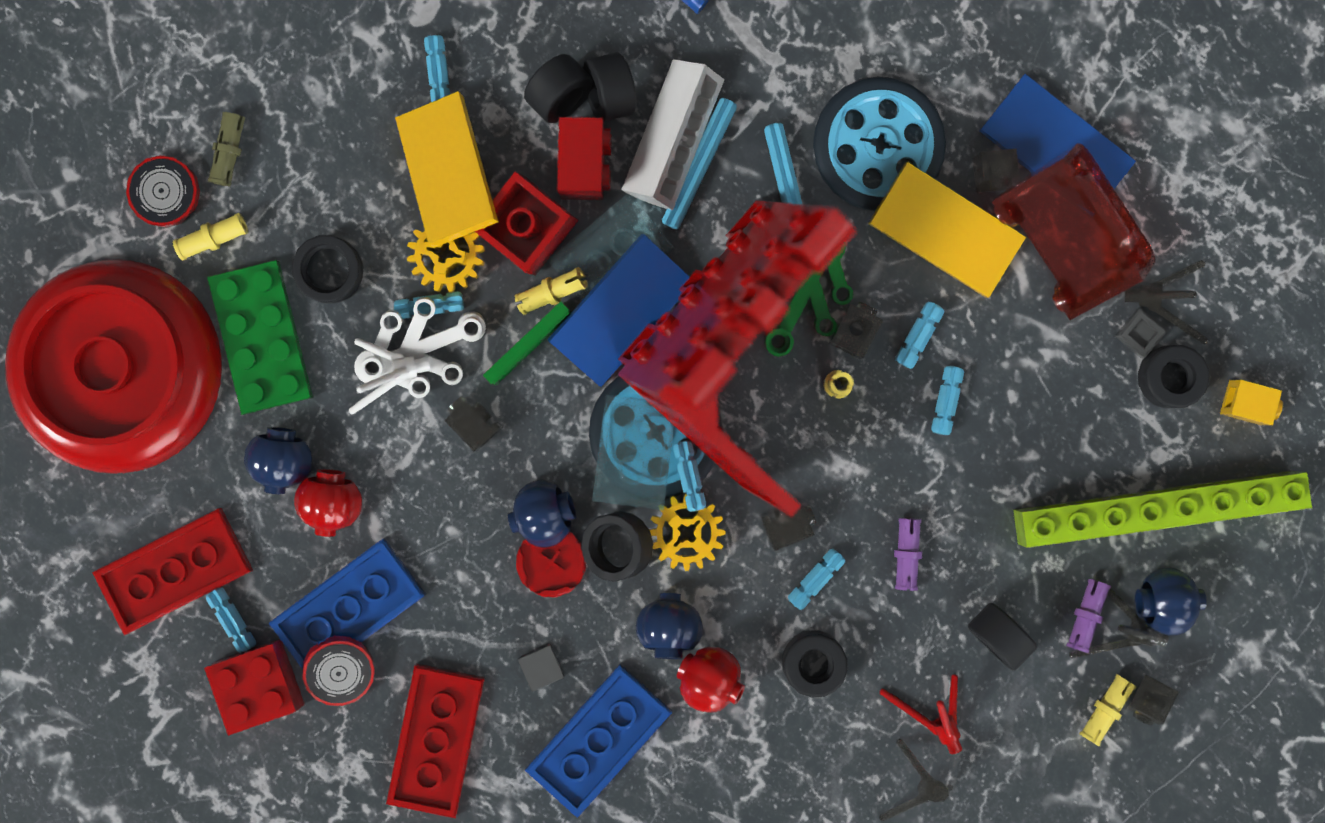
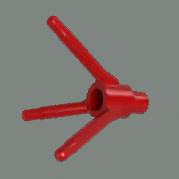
(943, 726)

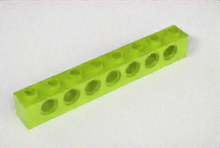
(1162, 508)

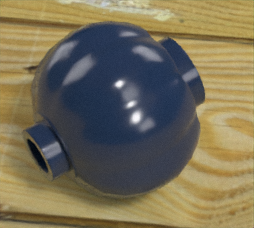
(278, 459)
(542, 513)
(1169, 601)
(669, 627)

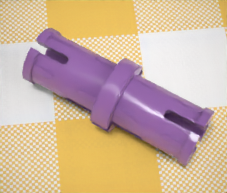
(908, 554)
(1088, 616)

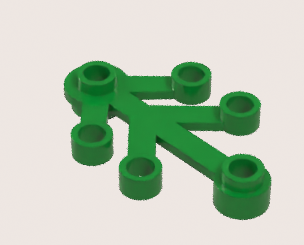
(810, 289)

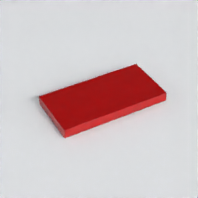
(172, 571)
(435, 740)

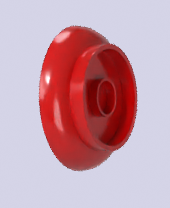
(113, 366)

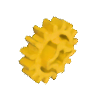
(441, 269)
(698, 543)

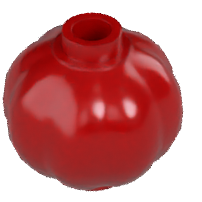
(328, 502)
(710, 679)

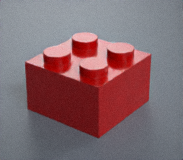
(581, 158)
(527, 225)
(254, 687)

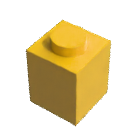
(1252, 402)

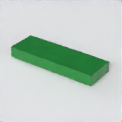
(527, 344)

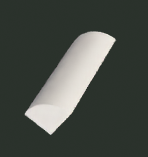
(673, 133)

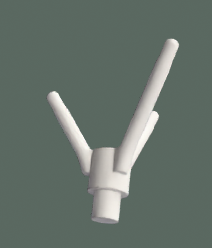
(402, 369)

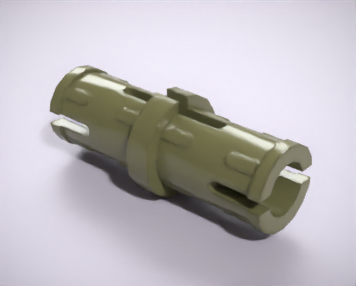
(226, 149)

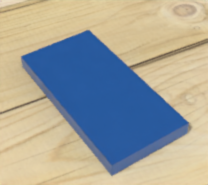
(1046, 127)
(618, 309)
(350, 602)
(598, 740)

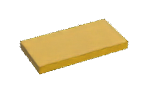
(446, 169)
(946, 230)

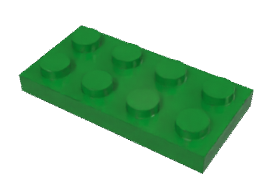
(260, 337)

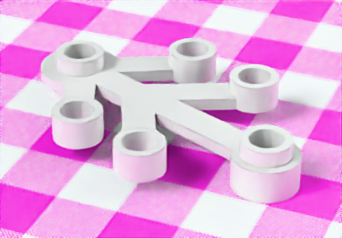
(418, 348)

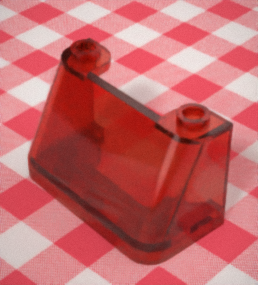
(1078, 230)

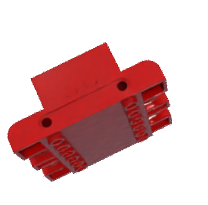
(720, 312)

